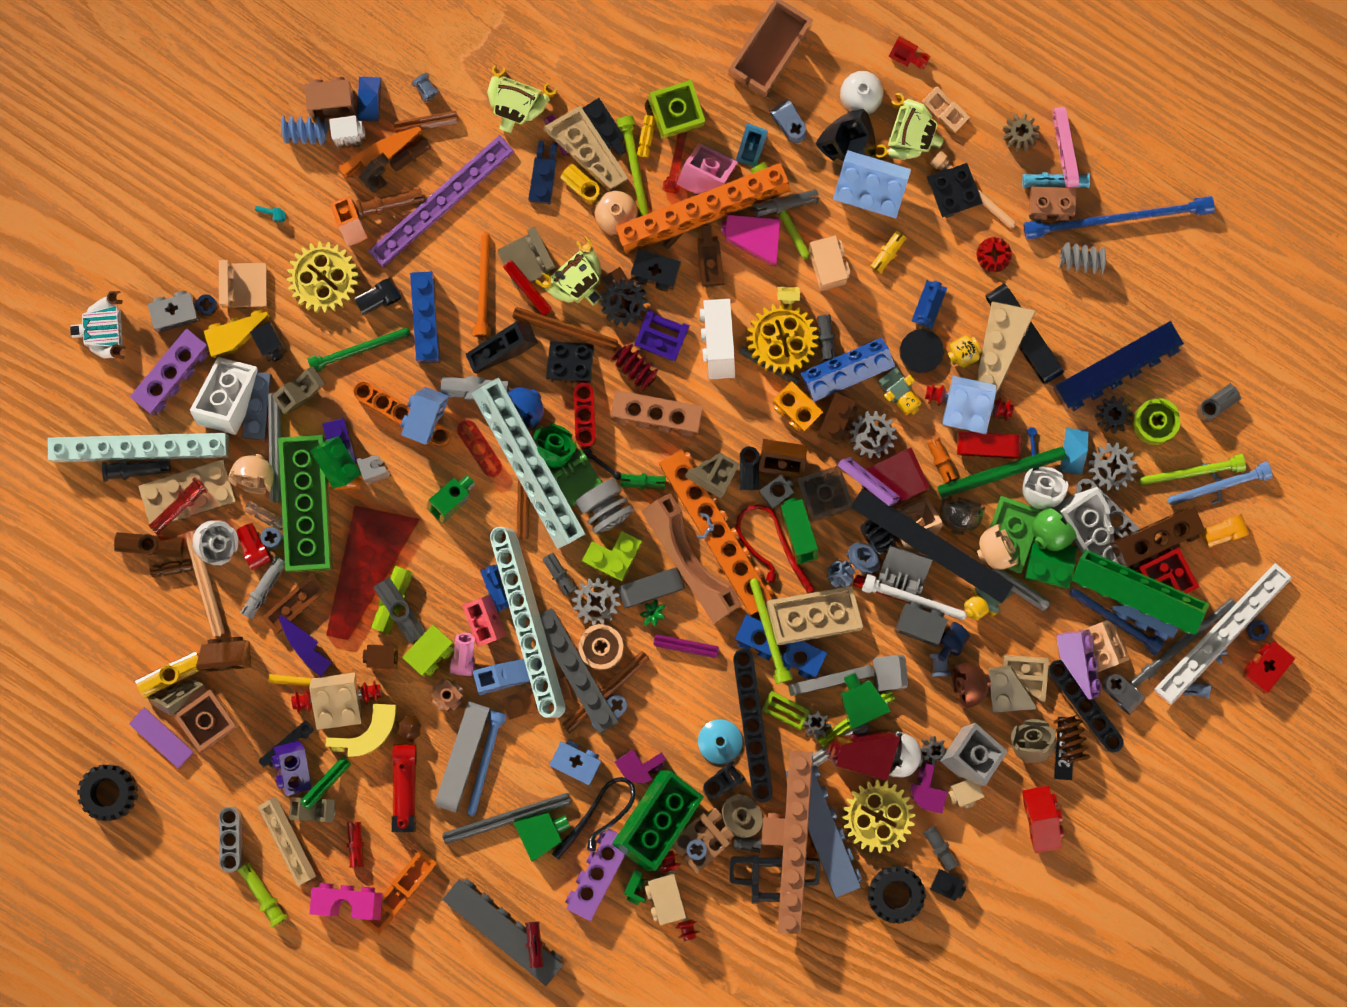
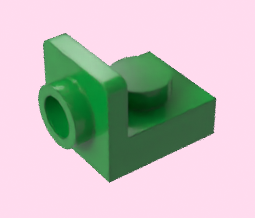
(635, 883)

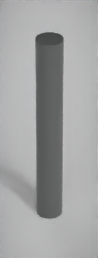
(787, 376)

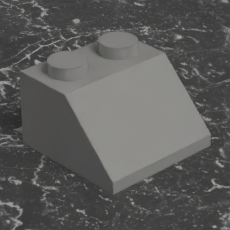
(974, 755)

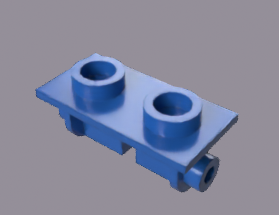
(929, 304)
(495, 586)

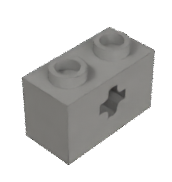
(184, 315)

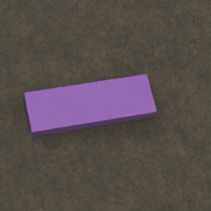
(869, 481)
(161, 737)

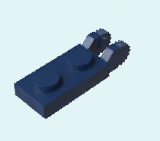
(543, 175)

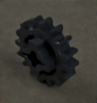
(616, 304)

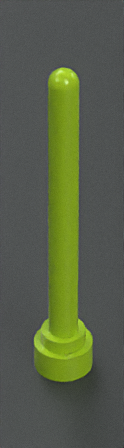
(626, 125)
(788, 222)
(1236, 464)
(781, 672)

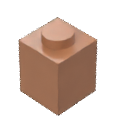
(773, 829)

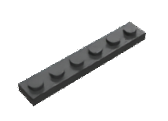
(577, 673)

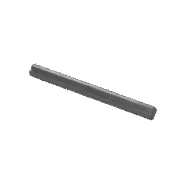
(506, 818)

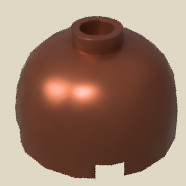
(970, 683)

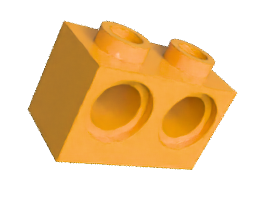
(802, 403)

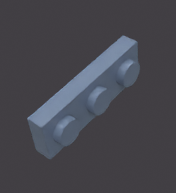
(257, 412)

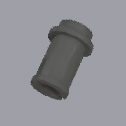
(747, 844)

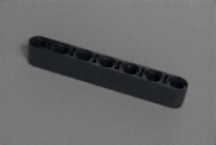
(747, 715)

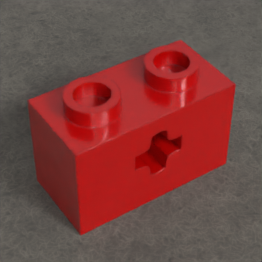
(1280, 662)

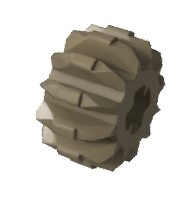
(1014, 126)

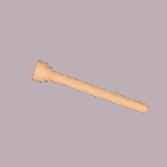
(942, 163)

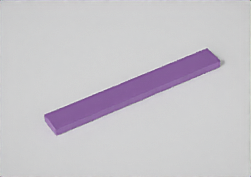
(441, 201)

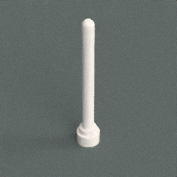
(872, 585)

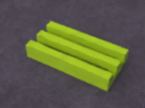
(802, 718)

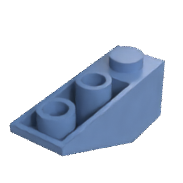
(1143, 621)
(501, 676)

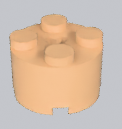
(606, 635)

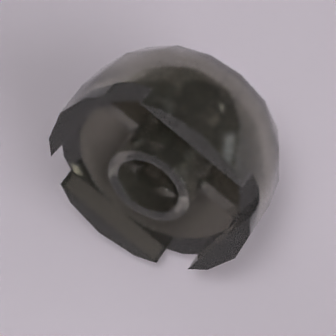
(961, 515)

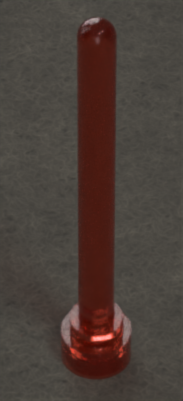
(670, 184)

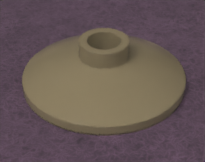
(747, 811)

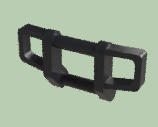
(766, 862)

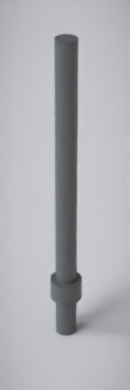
(1149, 671)

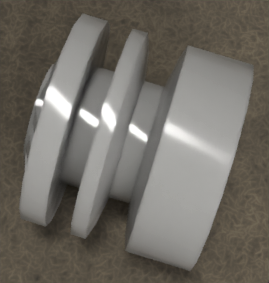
(604, 505)

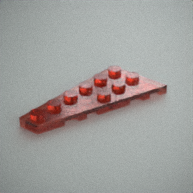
(369, 555)

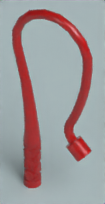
(771, 576)

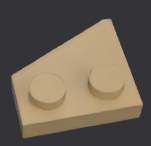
(1032, 673)

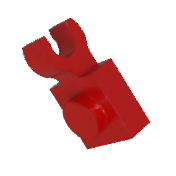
(905, 52)

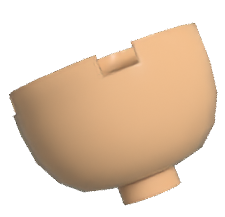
(614, 209)
(253, 474)
(997, 548)

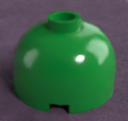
(554, 445)

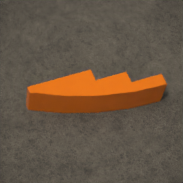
(389, 147)
(402, 889)

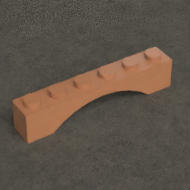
(667, 523)

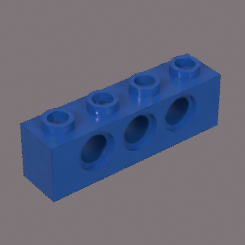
(814, 656)

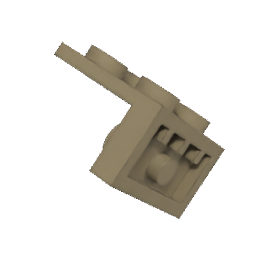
(528, 255)

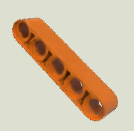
(392, 409)

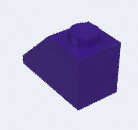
(340, 428)

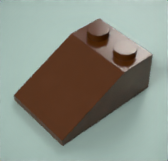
(224, 655)

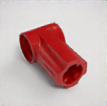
(254, 551)

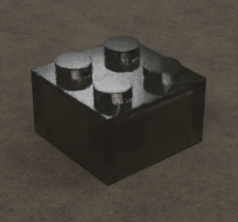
(824, 494)

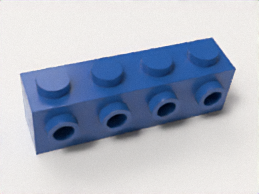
(847, 369)

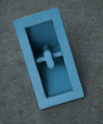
(752, 145)

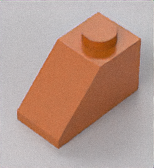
(348, 221)

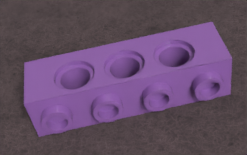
(158, 375)
(584, 907)

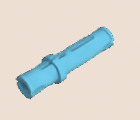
(1052, 180)

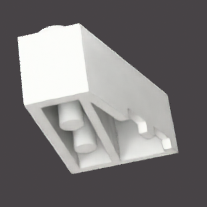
(718, 338)

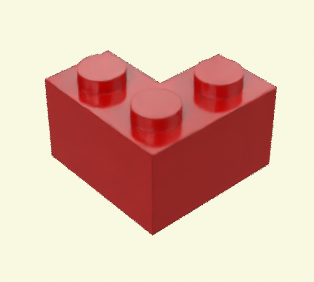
(1173, 569)
(1043, 819)

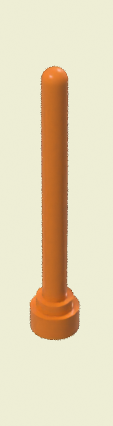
(481, 327)

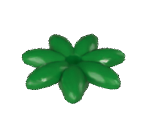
(652, 613)

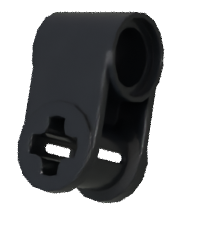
(724, 780)

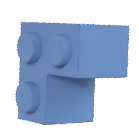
(425, 410)

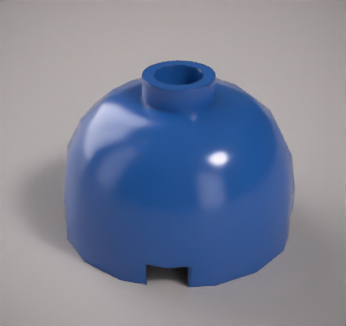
(528, 405)

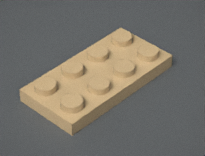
(162, 492)
(814, 615)

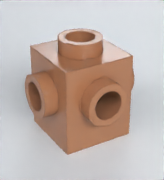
(456, 695)

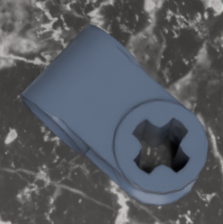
(787, 119)

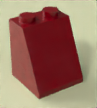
(901, 475)
(865, 752)

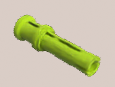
(267, 903)

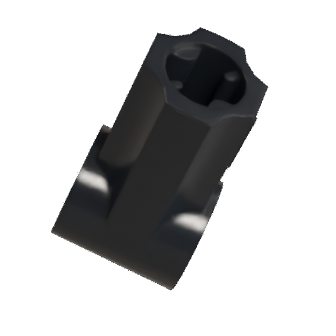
(383, 294)
(749, 471)

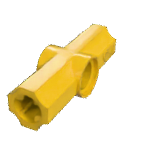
(157, 681)

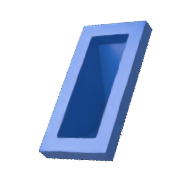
(369, 98)

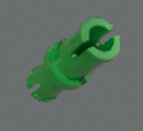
(643, 481)

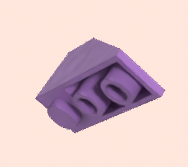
(1078, 656)

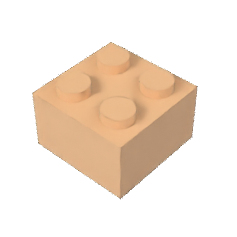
(828, 263)

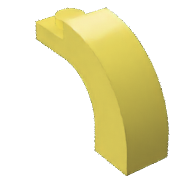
(381, 727)

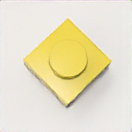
(788, 294)

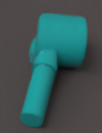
(278, 214)

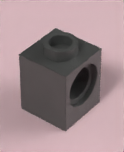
(773, 501)

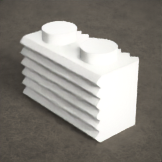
(347, 131)

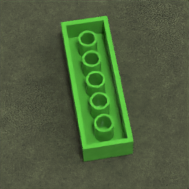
(304, 506)

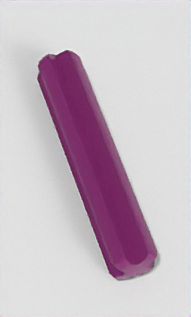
(686, 646)

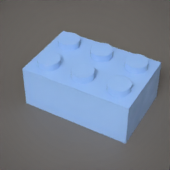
(871, 184)

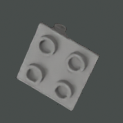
(905, 570)

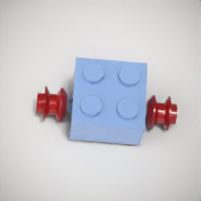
(969, 404)

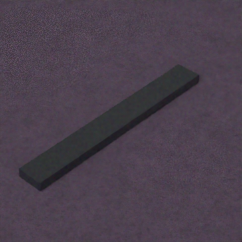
(932, 545)

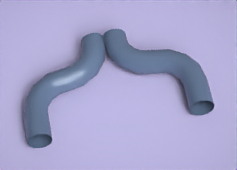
(709, 529)

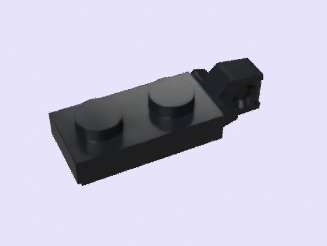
(605, 126)
(302, 731)

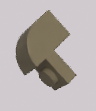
(298, 391)
(322, 811)

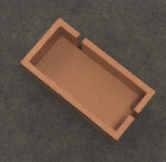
(770, 47)

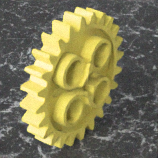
(335, 262)
(869, 834)

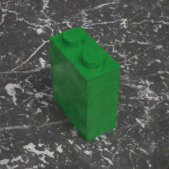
(799, 531)

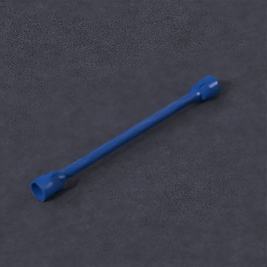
(1200, 206)

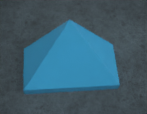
(1076, 451)

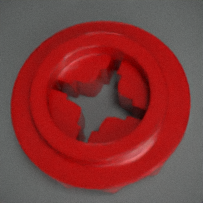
(987, 261)

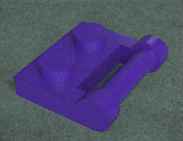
(658, 342)

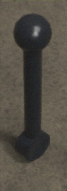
(617, 475)

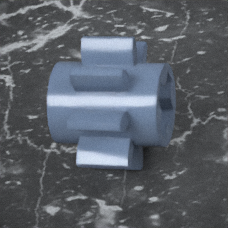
(840, 574)

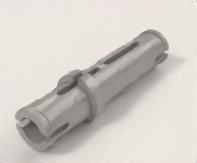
(268, 580)

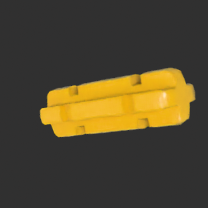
(646, 136)

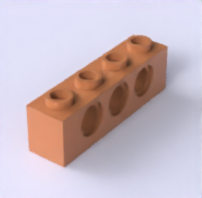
(624, 400)

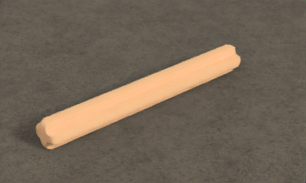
(206, 589)

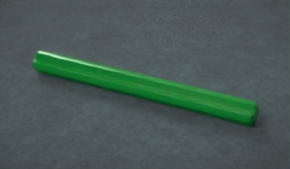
(1001, 472)

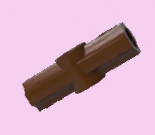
(135, 544)

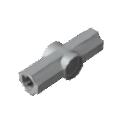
(464, 386)

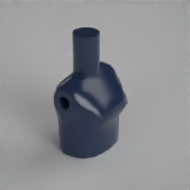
(953, 641)

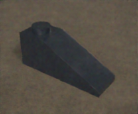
(502, 346)

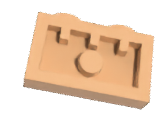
(242, 284)
(1107, 645)

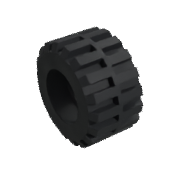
(88, 789)
(915, 902)

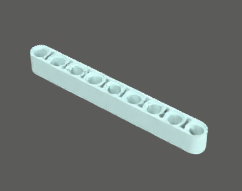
(535, 628)

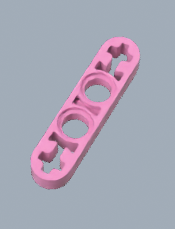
(1065, 147)

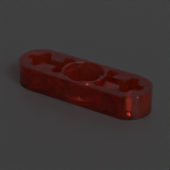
(475, 431)

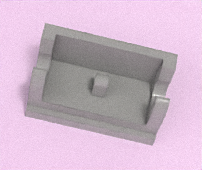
(371, 471)

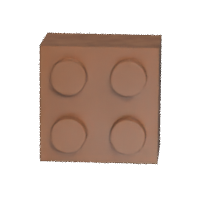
(330, 98)
(206, 721)

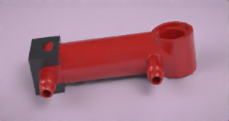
(404, 779)

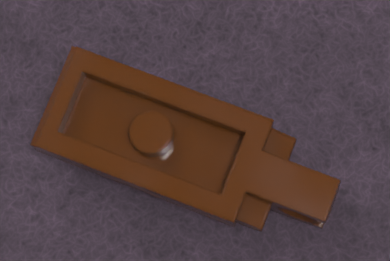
(710, 259)

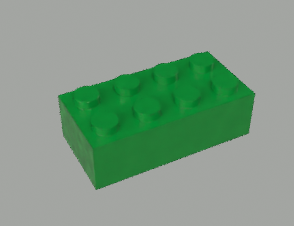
(657, 820)

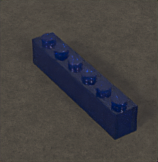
(1117, 366)

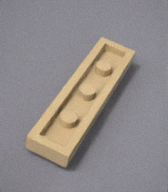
(286, 841)

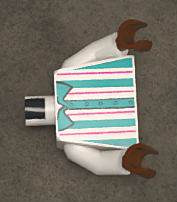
(102, 327)

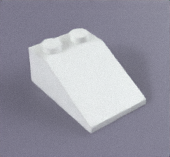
(224, 396)

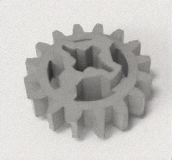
(882, 432)
(1122, 468)
(587, 609)

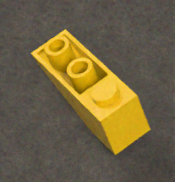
(232, 336)

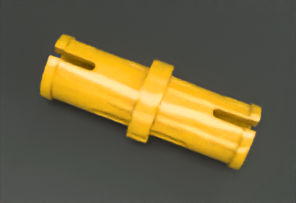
(888, 252)

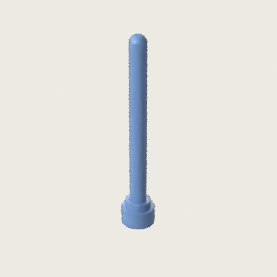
(1262, 472)
(495, 720)

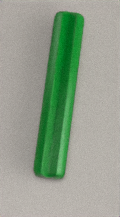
(325, 783)

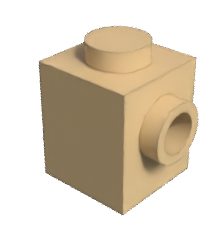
(965, 794)

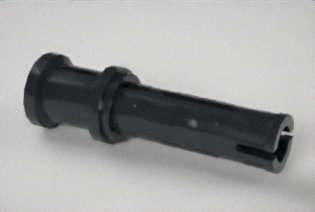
(125, 469)

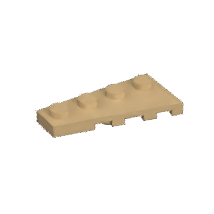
(582, 141)
(1003, 336)

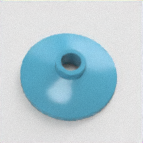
(726, 752)

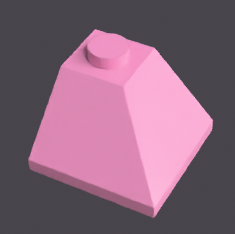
(705, 170)

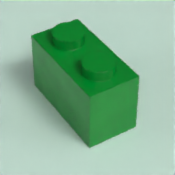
(336, 462)

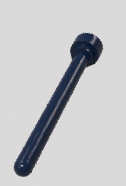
(1152, 643)

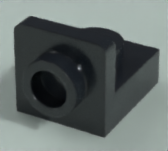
(948, 885)

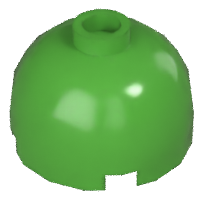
(1051, 531)

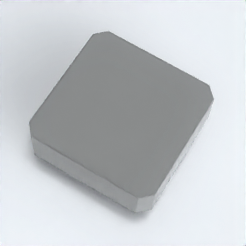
(890, 672)

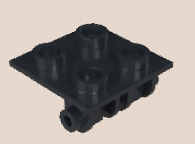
(954, 190)
(570, 362)

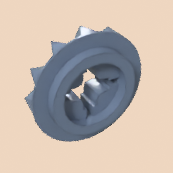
(864, 552)

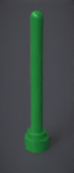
(319, 362)

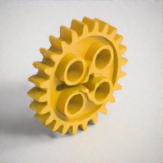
(763, 343)

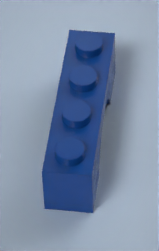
(424, 317)

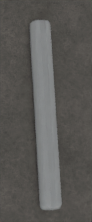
(274, 433)

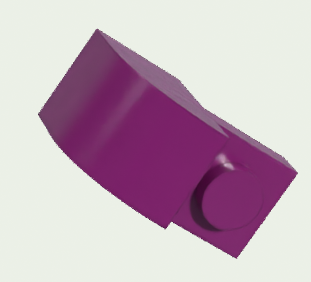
(635, 771)
(924, 796)

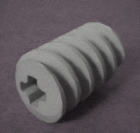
(1082, 258)

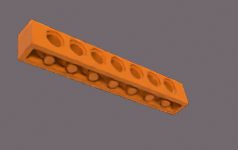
(703, 208)
(671, 467)

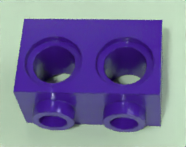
(295, 767)

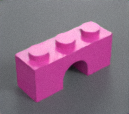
(364, 903)

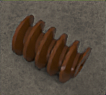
(1072, 739)

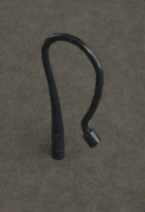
(591, 846)

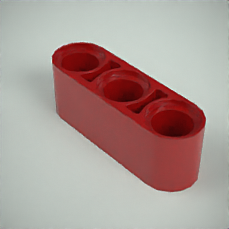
(579, 406)
(989, 445)

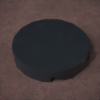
(921, 351)

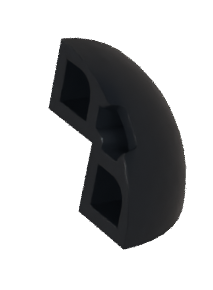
(850, 133)

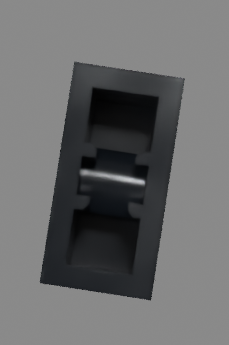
(648, 261)
(269, 342)

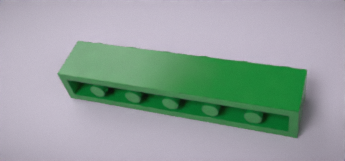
(1140, 592)

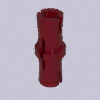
(533, 934)

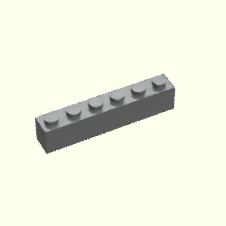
(499, 928)

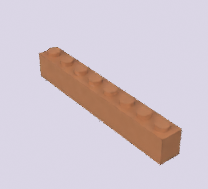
(795, 842)

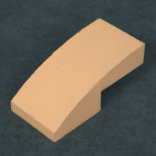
(945, 110)

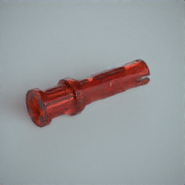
(185, 499)

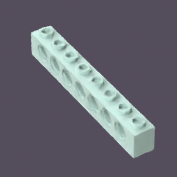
(138, 447)
(527, 463)

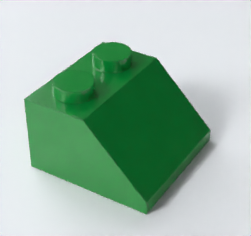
(1051, 567)

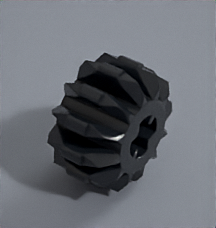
(1118, 409)
(877, 537)

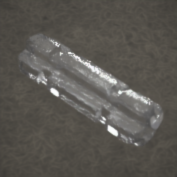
(264, 515)

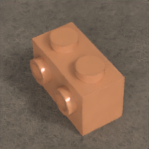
(1052, 203)

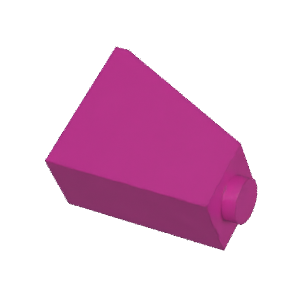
(753, 236)

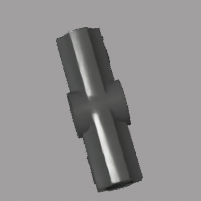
(390, 597)

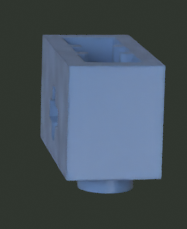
(562, 762)

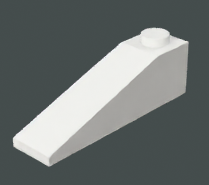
(1091, 521)

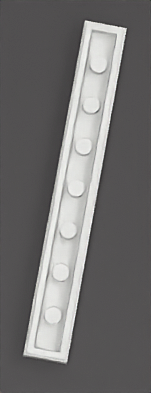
(1222, 634)

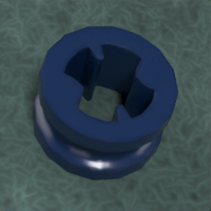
(201, 309)
(1255, 624)

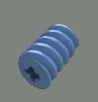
(304, 131)

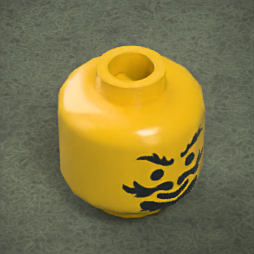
(964, 351)

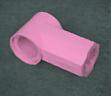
(462, 659)

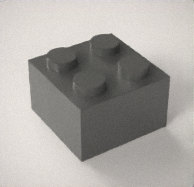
(920, 624)

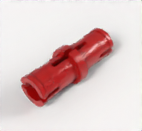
(355, 845)

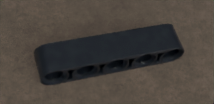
(1032, 344)
(1094, 712)

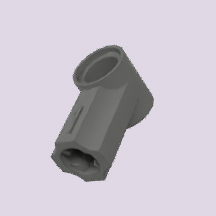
(1219, 402)

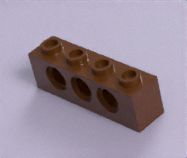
(1125, 547)

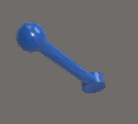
(1031, 432)

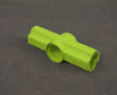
(383, 621)

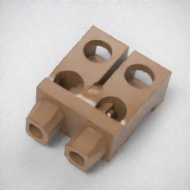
(704, 830)

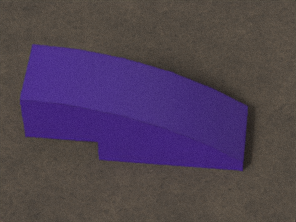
(304, 646)

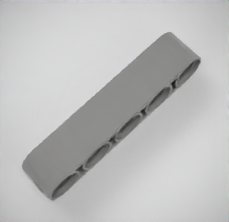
(462, 757)

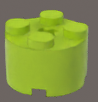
(1169, 421)

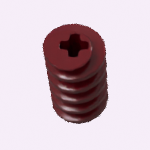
(635, 367)

